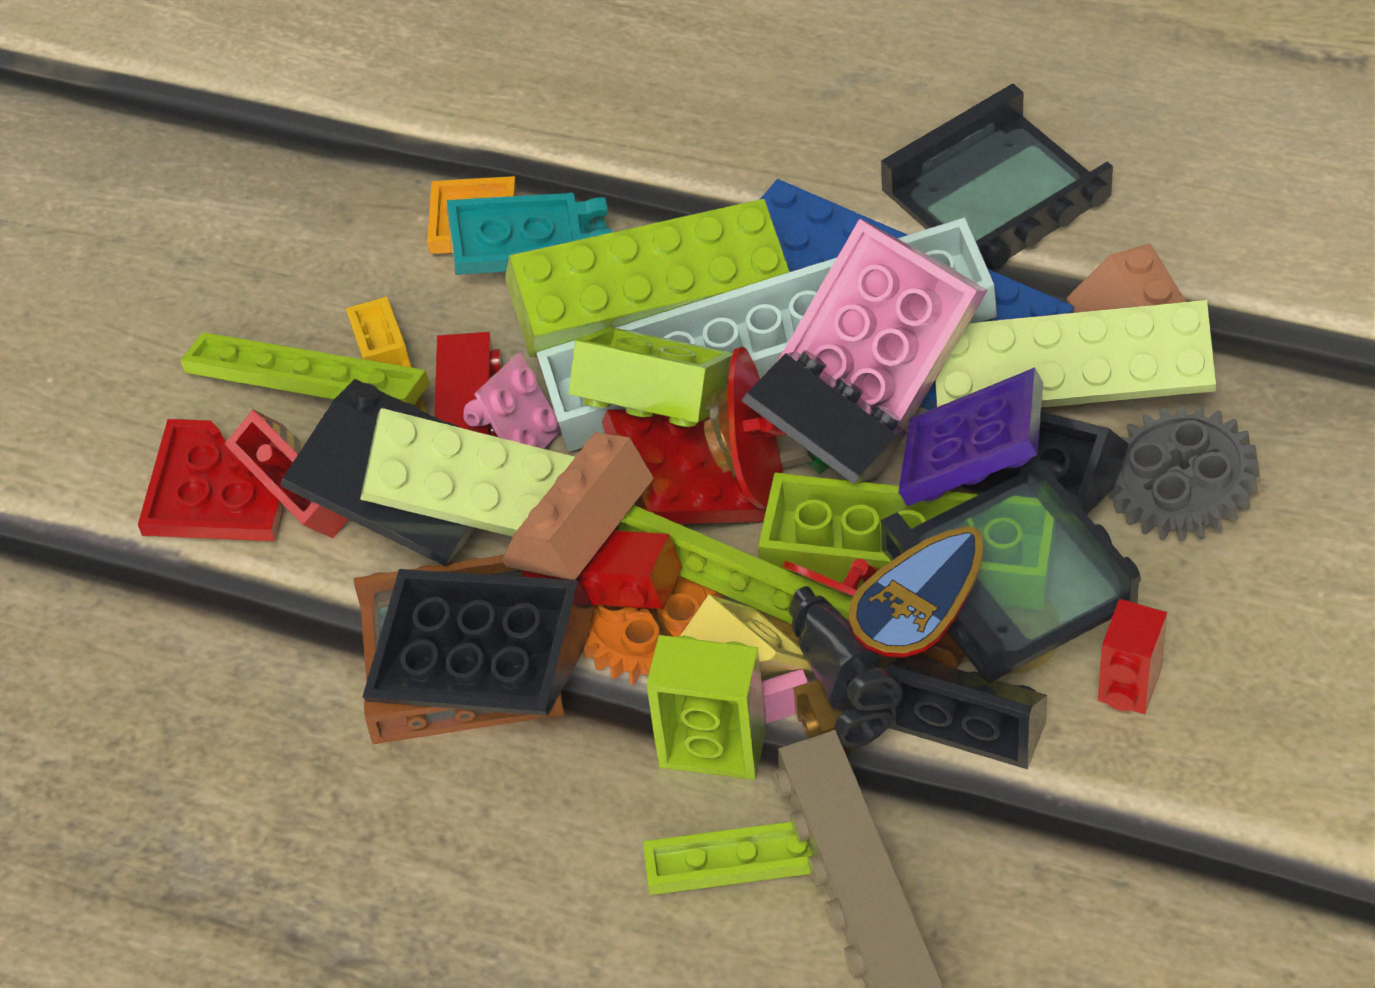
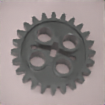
(1185, 472)

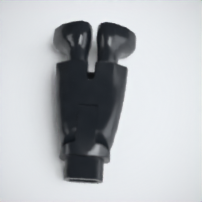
(844, 670)

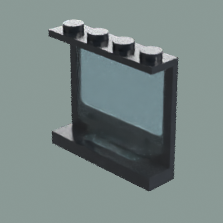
(996, 175)
(1040, 574)

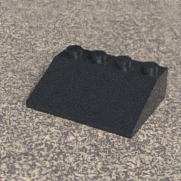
(334, 467)
(479, 641)

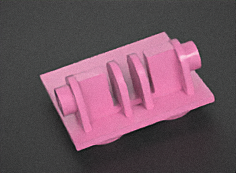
(514, 406)

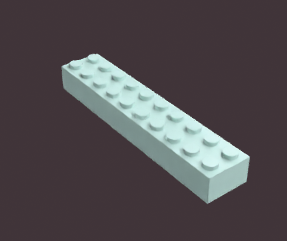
(751, 317)

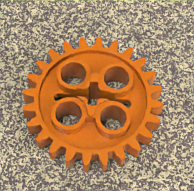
(616, 634)

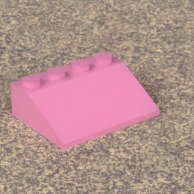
(887, 319)

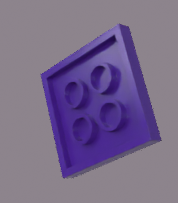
(972, 437)

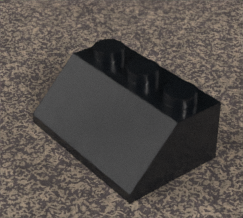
(827, 416)
(1081, 455)
(967, 711)

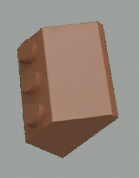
(1126, 281)
(580, 509)

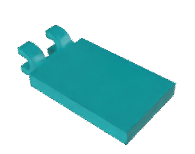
(494, 227)

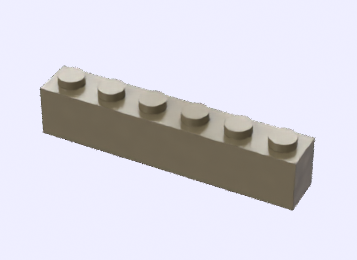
(852, 866)

